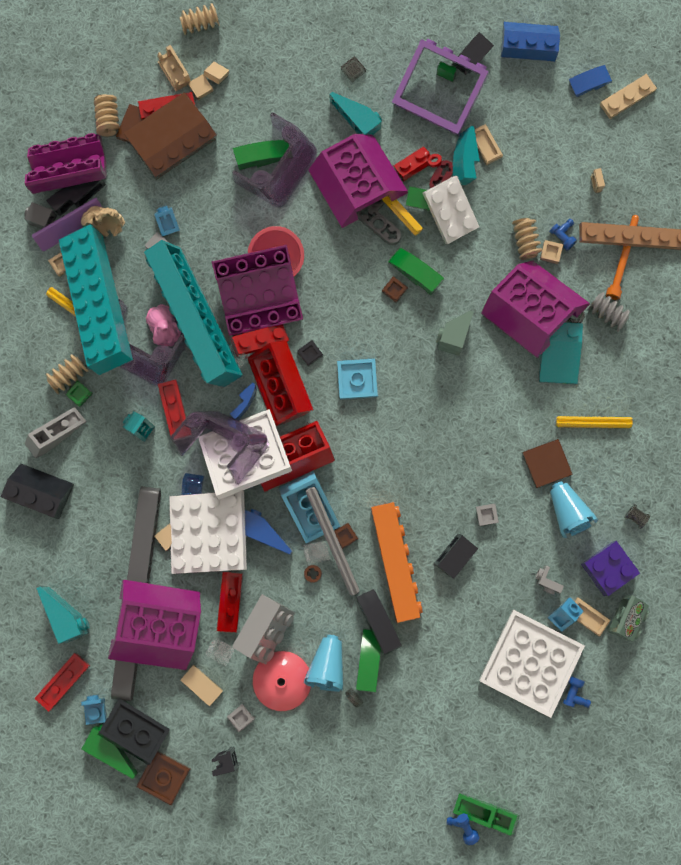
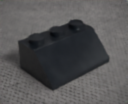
(37, 491)

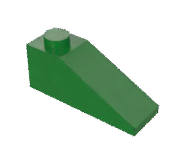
(108, 753)

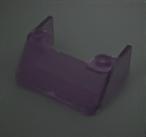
(289, 172)
(154, 367)
(244, 439)

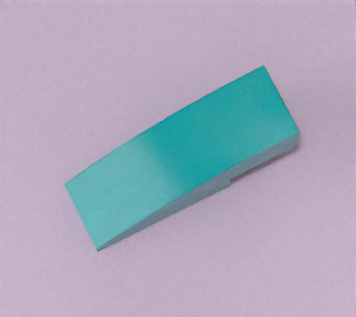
(466, 156)

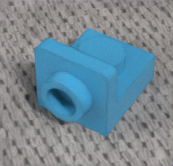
(166, 220)
(565, 614)
(94, 709)

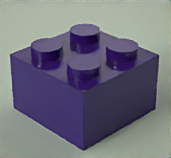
(610, 568)

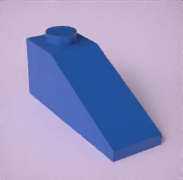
(260, 530)

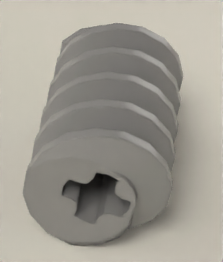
(610, 311)

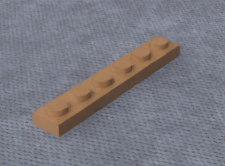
(629, 235)

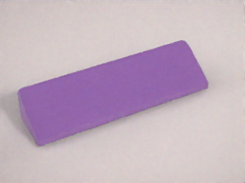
(62, 227)

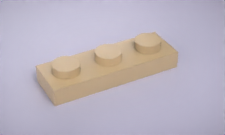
(628, 96)

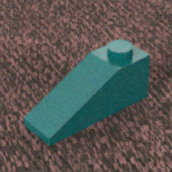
(358, 116)
(138, 425)

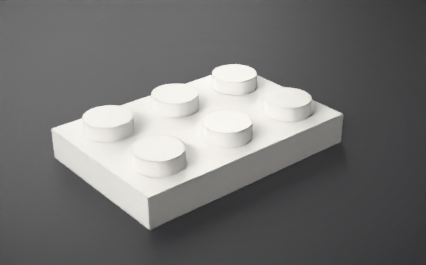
(450, 209)

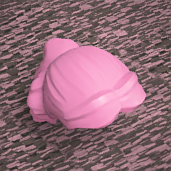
(163, 325)

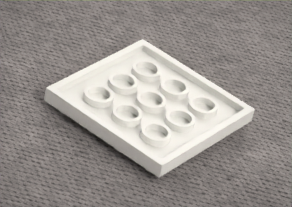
(219, 453)
(207, 533)
(531, 663)

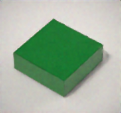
(446, 71)
(78, 393)

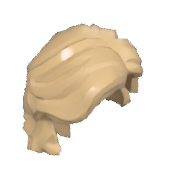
(103, 220)

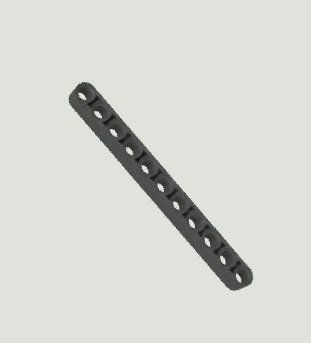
(139, 571)

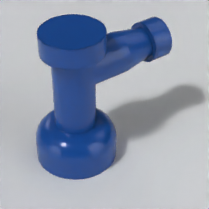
(560, 231)
(572, 698)
(470, 835)

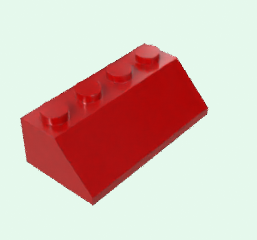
(280, 382)
(305, 451)

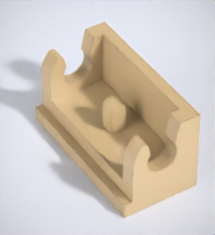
(173, 69)

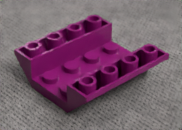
(66, 163)
(355, 176)
(257, 290)
(532, 306)
(156, 625)

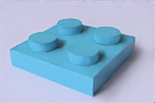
(357, 379)

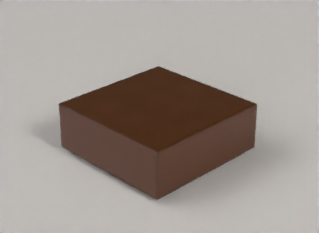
(394, 289)
(345, 535)

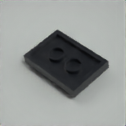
(133, 732)

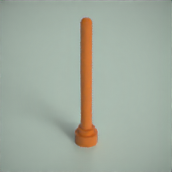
(614, 290)

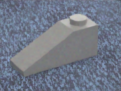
(54, 432)

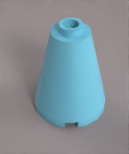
(570, 510)
(327, 666)

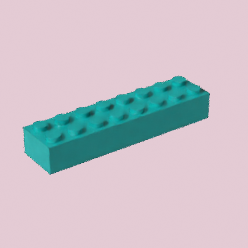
(95, 300)
(192, 314)

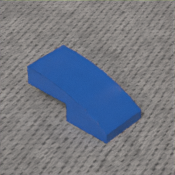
(589, 80)
(247, 397)

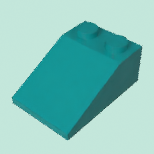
(562, 358)
(64, 619)

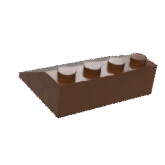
(170, 135)

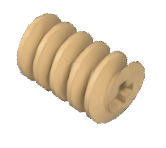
(199, 18)
(106, 115)
(526, 238)
(66, 373)

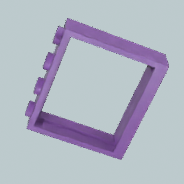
(462, 61)

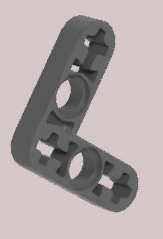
(373, 209)

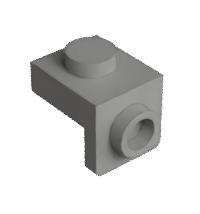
(549, 585)

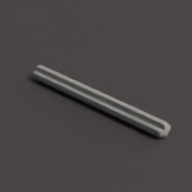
(332, 541)

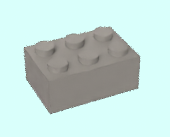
(264, 629)

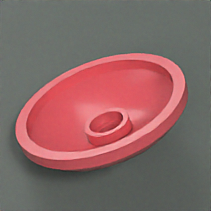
(279, 236)
(292, 670)

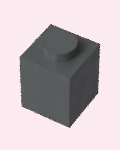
(39, 216)

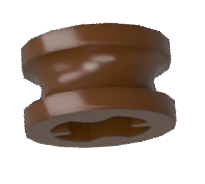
(316, 568)

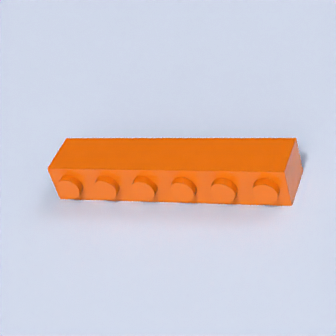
(395, 562)

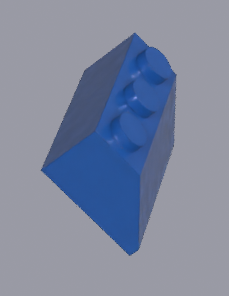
(530, 41)

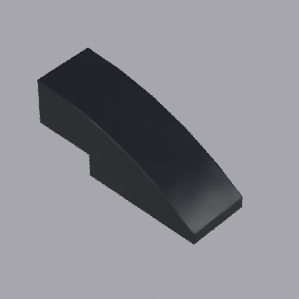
(74, 195)
(378, 621)

